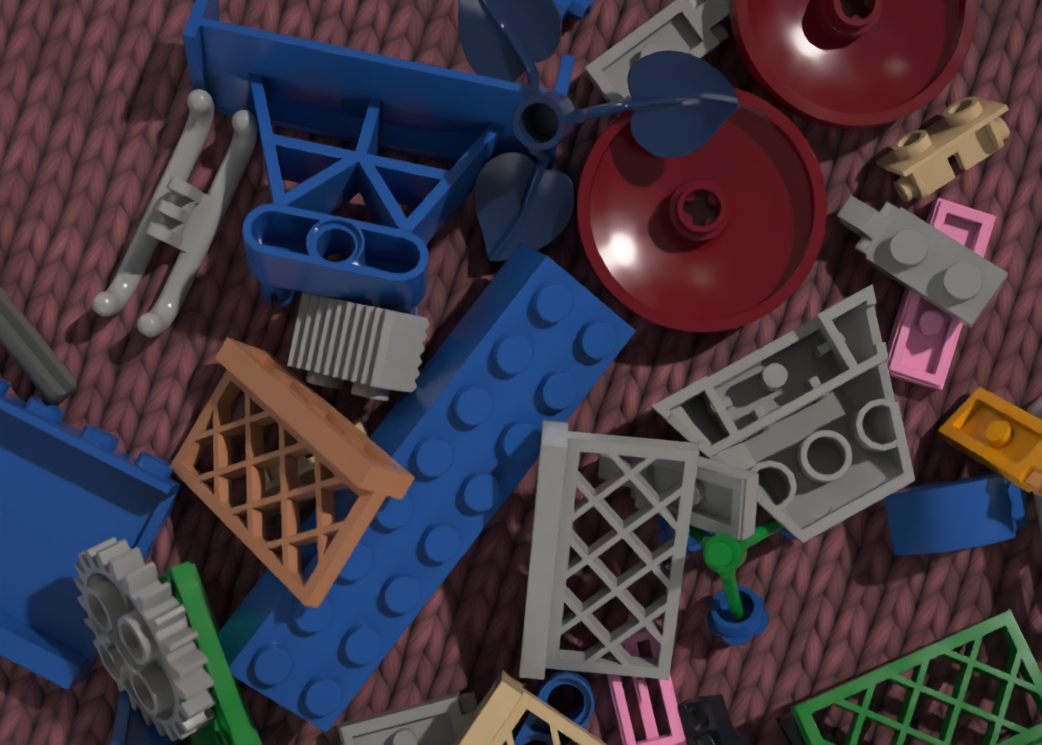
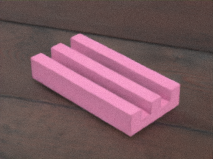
(676, 734)

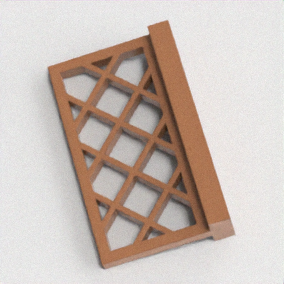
(321, 431)

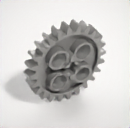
(144, 638)

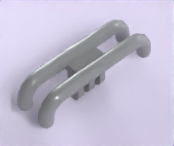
(181, 216)

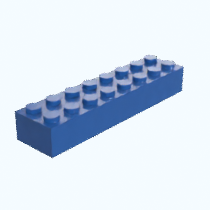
(468, 440)

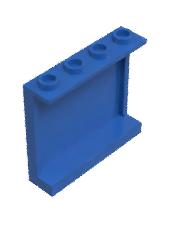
(57, 499)

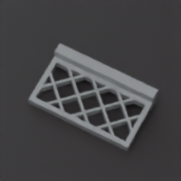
(551, 546)

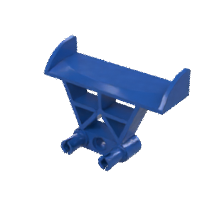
(365, 102)

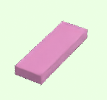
(922, 333)

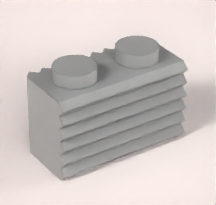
(357, 344)

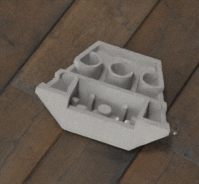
(807, 417)

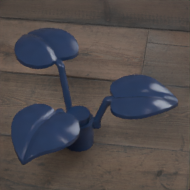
(674, 105)

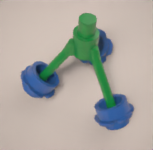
(735, 609)

